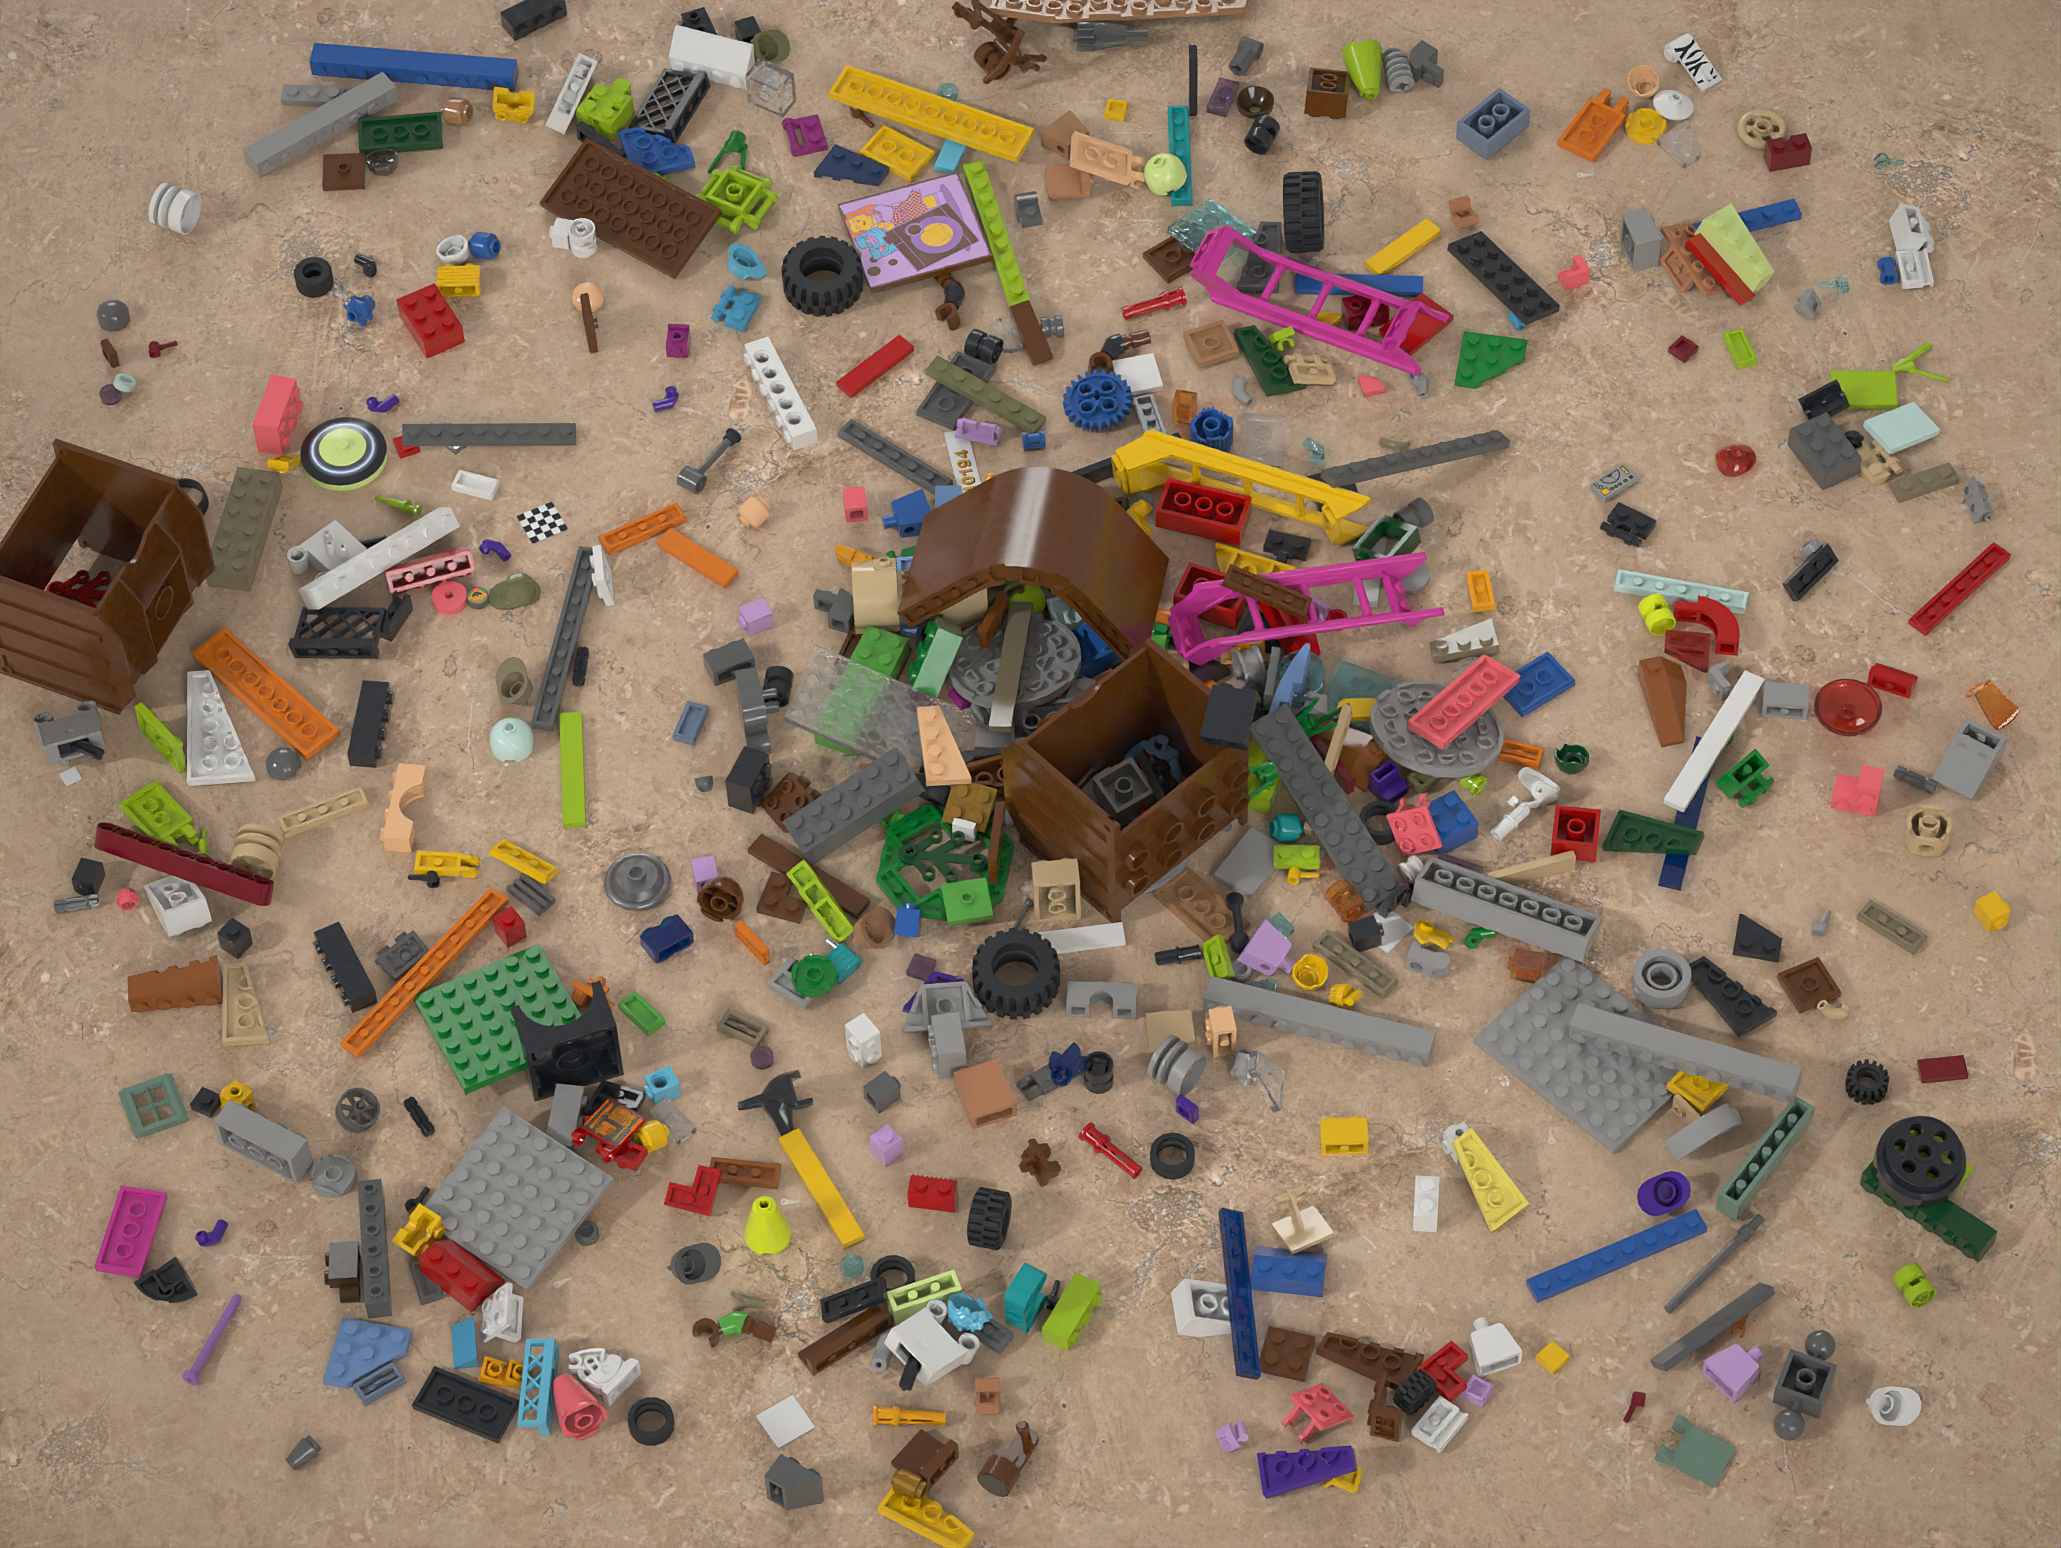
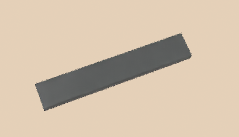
(893, 456)
(1712, 1326)

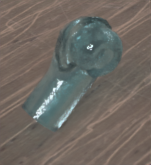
(1317, 450)

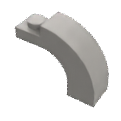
(1703, 1131)

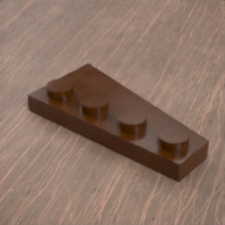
(1369, 1359)

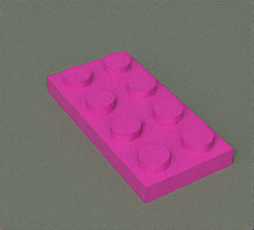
(131, 1231)

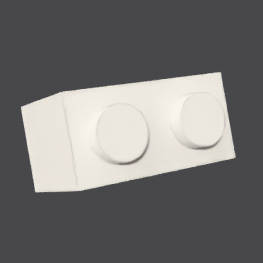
(1426, 1203)

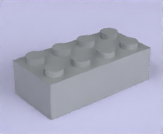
(263, 1141)

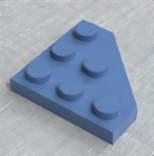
(362, 1350)

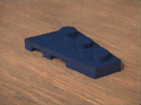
(846, 164)

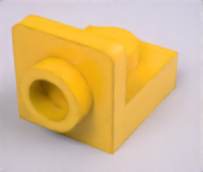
(1348, 1482)

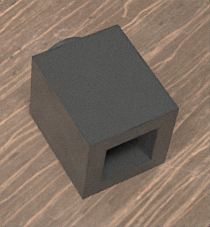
(882, 1091)

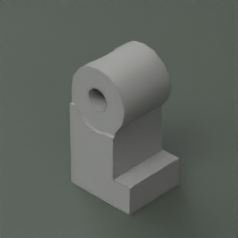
(1427, 962)

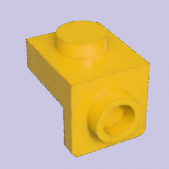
(1138, 512)

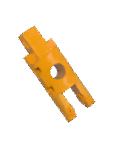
(847, 555)

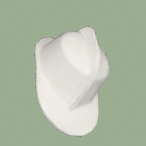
(1894, 1405)

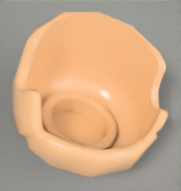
(1643, 81)
(595, 296)

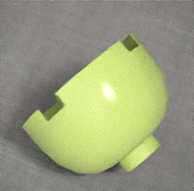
(1164, 173)

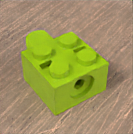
(607, 108)

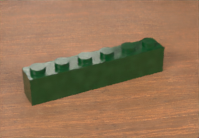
(1945, 1220)

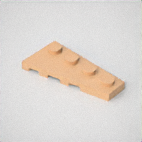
(940, 753)

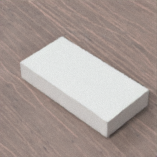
(475, 485)

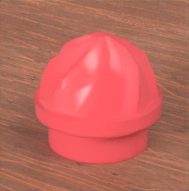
(127, 899)

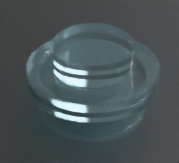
(948, 91)

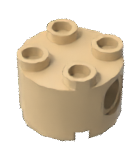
(1927, 830)

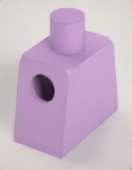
(1267, 951)
(1733, 1370)

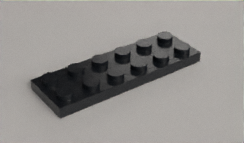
(1503, 277)

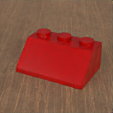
(459, 1273)

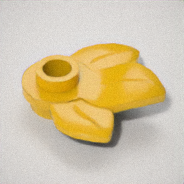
(1426, 932)

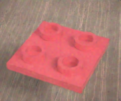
(1414, 827)
(1321, 1407)

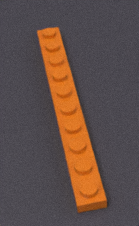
(424, 973)

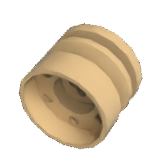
(257, 849)

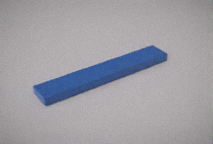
(1393, 284)

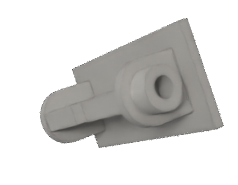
(1976, 500)

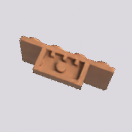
(1684, 265)

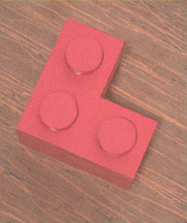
(1858, 793)

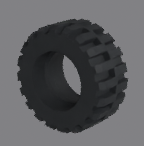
(1303, 212)
(820, 255)
(1013, 947)

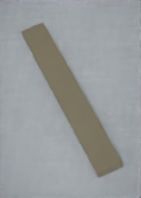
(1010, 667)

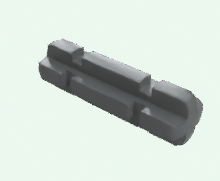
(1915, 779)
(76, 903)

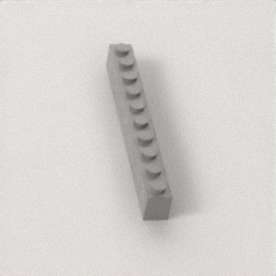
(1321, 1021)
(1685, 1053)

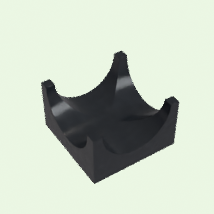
(571, 1052)

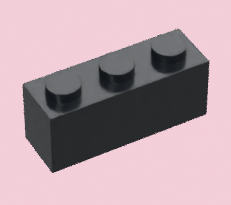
(531, 16)

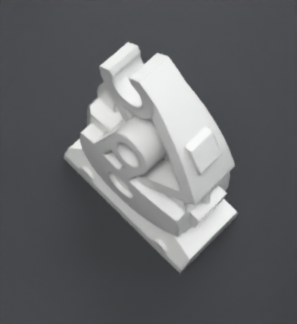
(606, 1373)

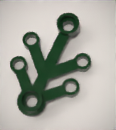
(940, 855)

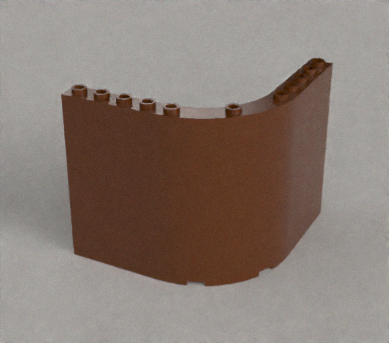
(1045, 532)

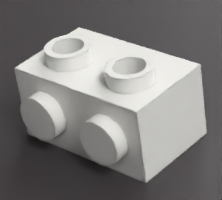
(863, 1041)

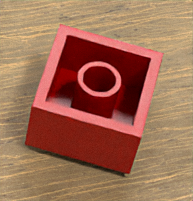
(1576, 831)

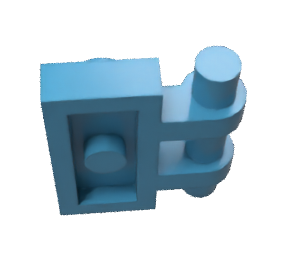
(742, 310)

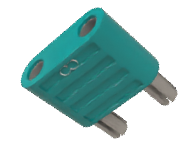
(843, 958)

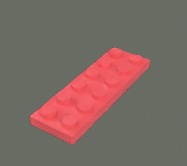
(1463, 701)

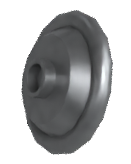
(637, 881)

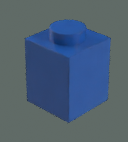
(908, 920)

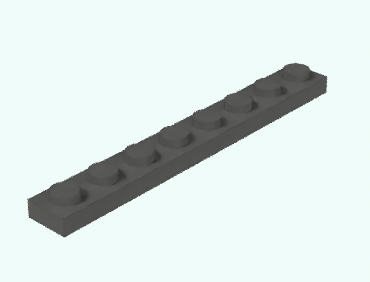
(489, 434)

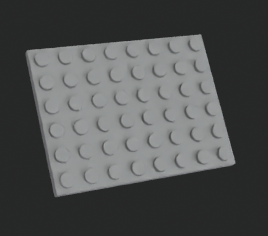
(1591, 1086)

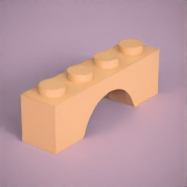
(409, 785)

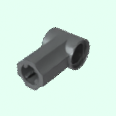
(1247, 52)

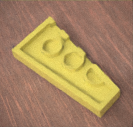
(1491, 1185)

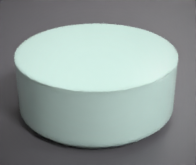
(124, 383)

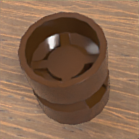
(988, 57)

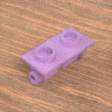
(980, 433)

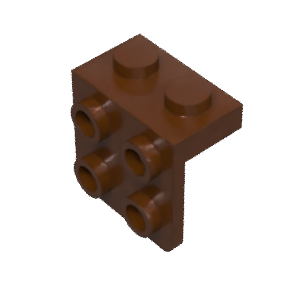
(789, 797)

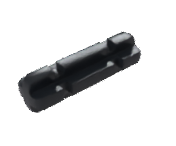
(580, 666)
(419, 1116)

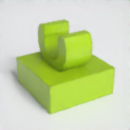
(1282, 336)

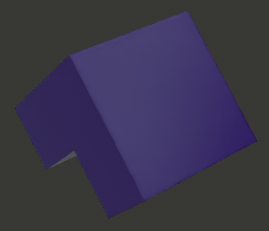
(1387, 784)

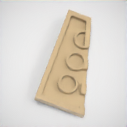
(240, 1010)

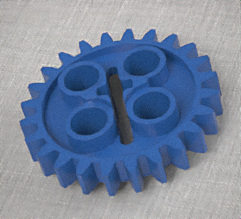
(1097, 400)

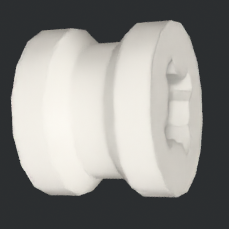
(1410, 869)

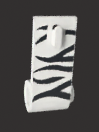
(1693, 60)

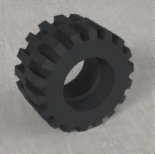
(989, 1218)

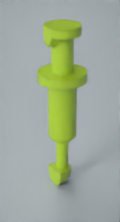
(405, 505)
(203, 844)

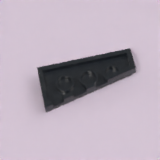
(1733, 1003)

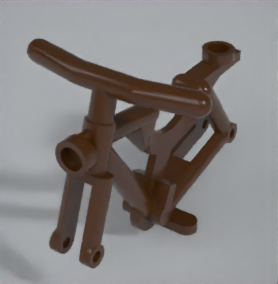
(1004, 33)

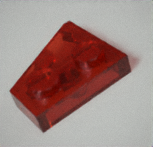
(1688, 648)

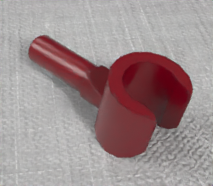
(155, 347)
(1637, 1399)

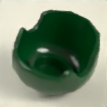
(1571, 759)

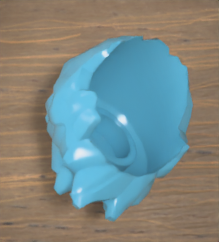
(967, 1313)

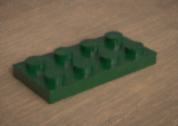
(401, 132)

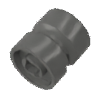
(1416, 513)

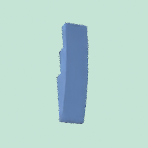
(1293, 679)

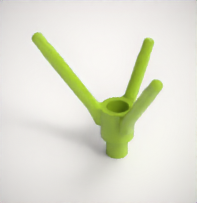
(1907, 364)

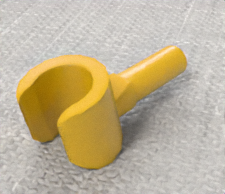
(1295, 874)

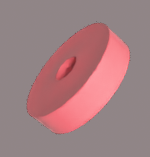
(445, 590)

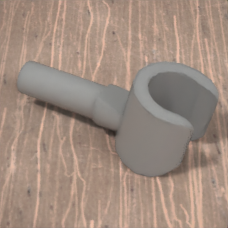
(1818, 928)

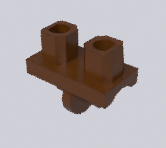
(1036, 1163)

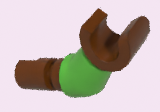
(734, 1323)

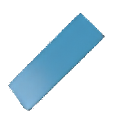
(465, 1344)

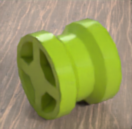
(1474, 783)

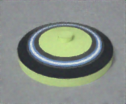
(343, 454)

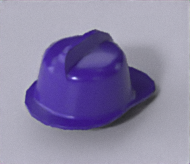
(1663, 1193)

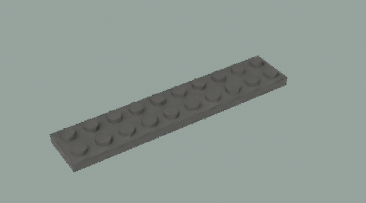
(1325, 806)

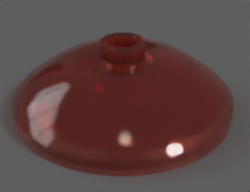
(1851, 699)

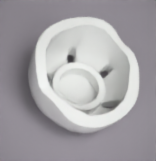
(453, 255)

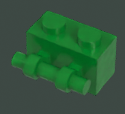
(1743, 773)

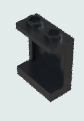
(1229, 716)

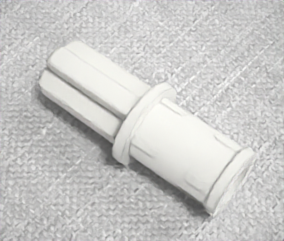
(1510, 822)

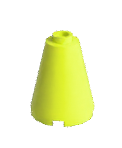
(766, 1227)

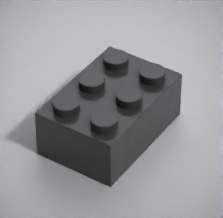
(1824, 451)

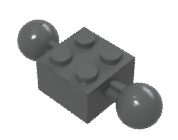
(1804, 1384)

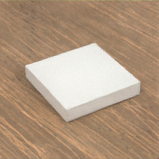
(1140, 373)

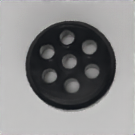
(1916, 1188)

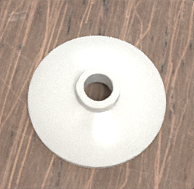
(1673, 105)

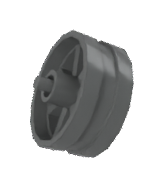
(357, 1109)

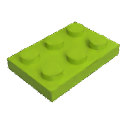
(160, 737)

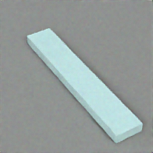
(1678, 590)

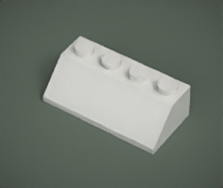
(719, 56)

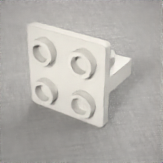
(502, 1315)

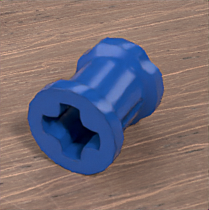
(1887, 270)
(1033, 440)

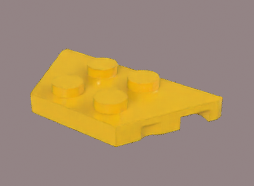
(1250, 562)

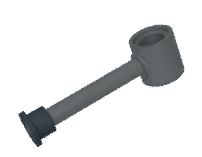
(694, 479)

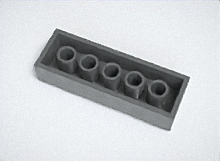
(853, 806)

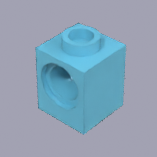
(662, 1077)

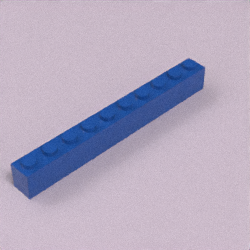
(414, 66)

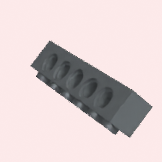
(374, 1248)

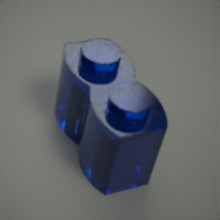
(666, 939)

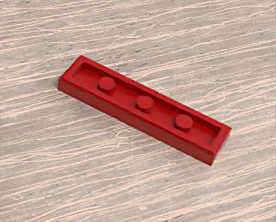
(1720, 269)
(875, 366)

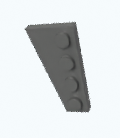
(1257, 271)

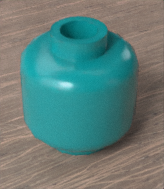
(1285, 827)

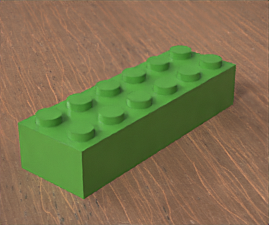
(880, 652)

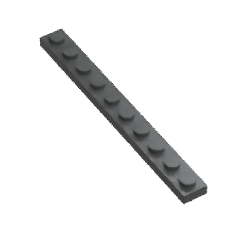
(1415, 458)
(564, 642)

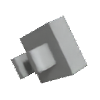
(1808, 304)

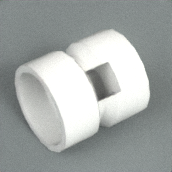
(582, 237)

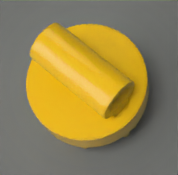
(1344, 996)

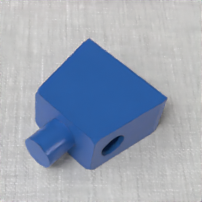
(907, 514)

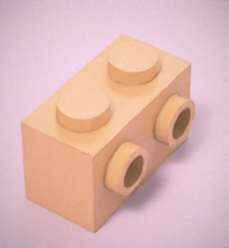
(1221, 1031)

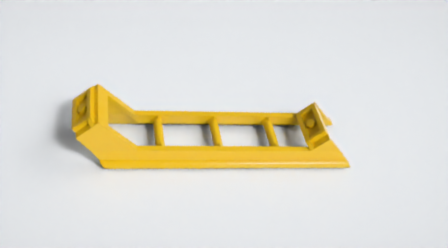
(1139, 469)

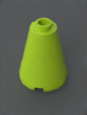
(1364, 66)

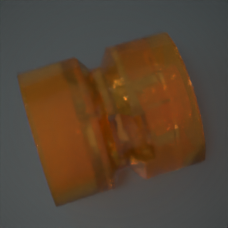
(1345, 901)

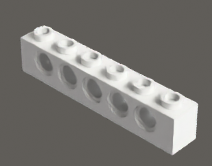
(780, 393)

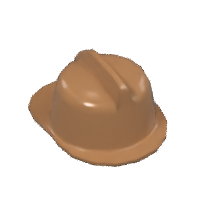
(874, 928)

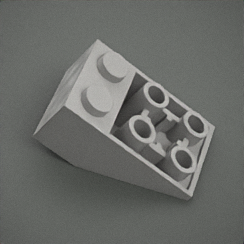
(1970, 759)

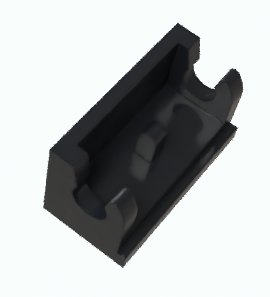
(1824, 399)
(396, 616)

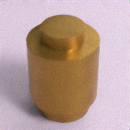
(909, 1484)

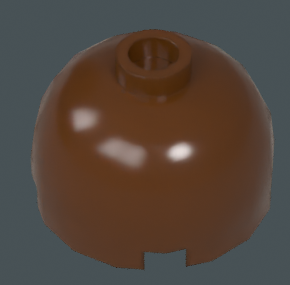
(721, 898)

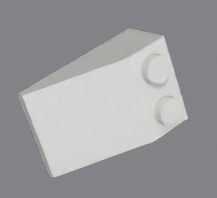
(178, 904)
(1201, 1308)

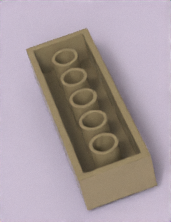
(244, 528)

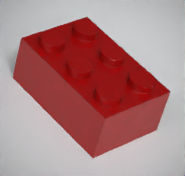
(430, 320)
(1225, 613)

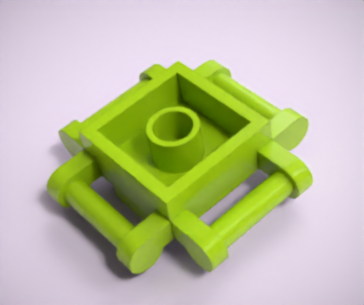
(736, 195)

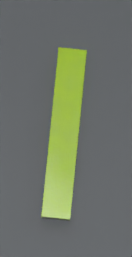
(572, 770)

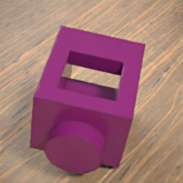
(678, 340)

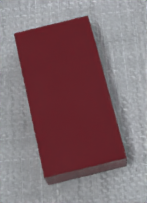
(1942, 1069)

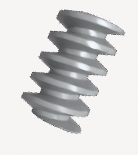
(1397, 70)

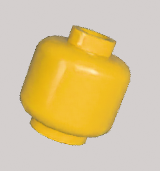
(652, 1135)

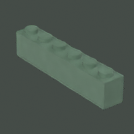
(1765, 1158)

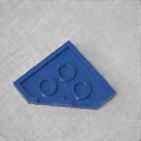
(655, 152)

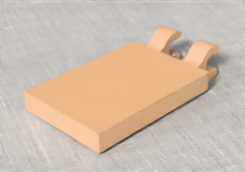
(1106, 160)

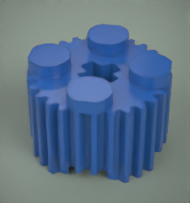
(1212, 429)

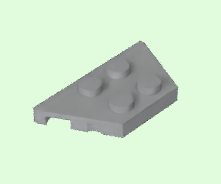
(943, 999)

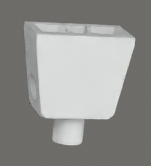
(1493, 1348)

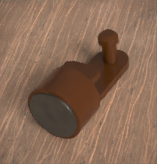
(1004, 1466)

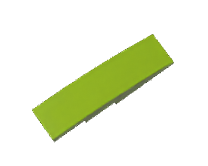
(821, 901)

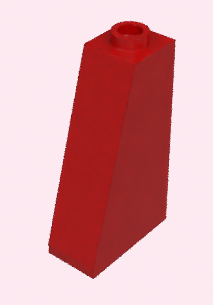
(1281, 619)

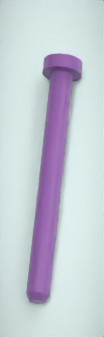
(191, 1376)

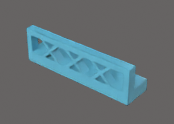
(545, 1398)

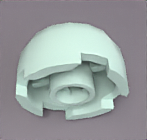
(511, 740)

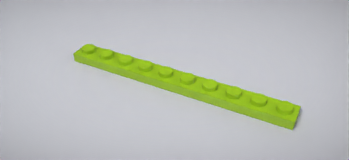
(995, 233)

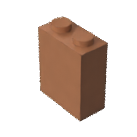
(985, 1093)

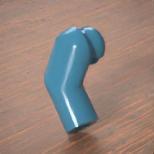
(1516, 322)

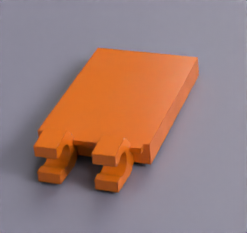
(1594, 126)

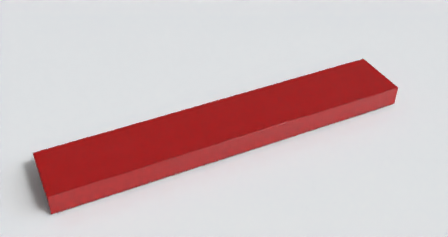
(1959, 589)

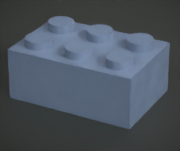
(1493, 124)

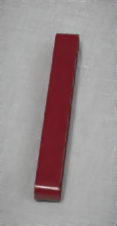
(184, 864)

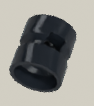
(1262, 134)
(981, 345)
(781, 679)
(1099, 1072)

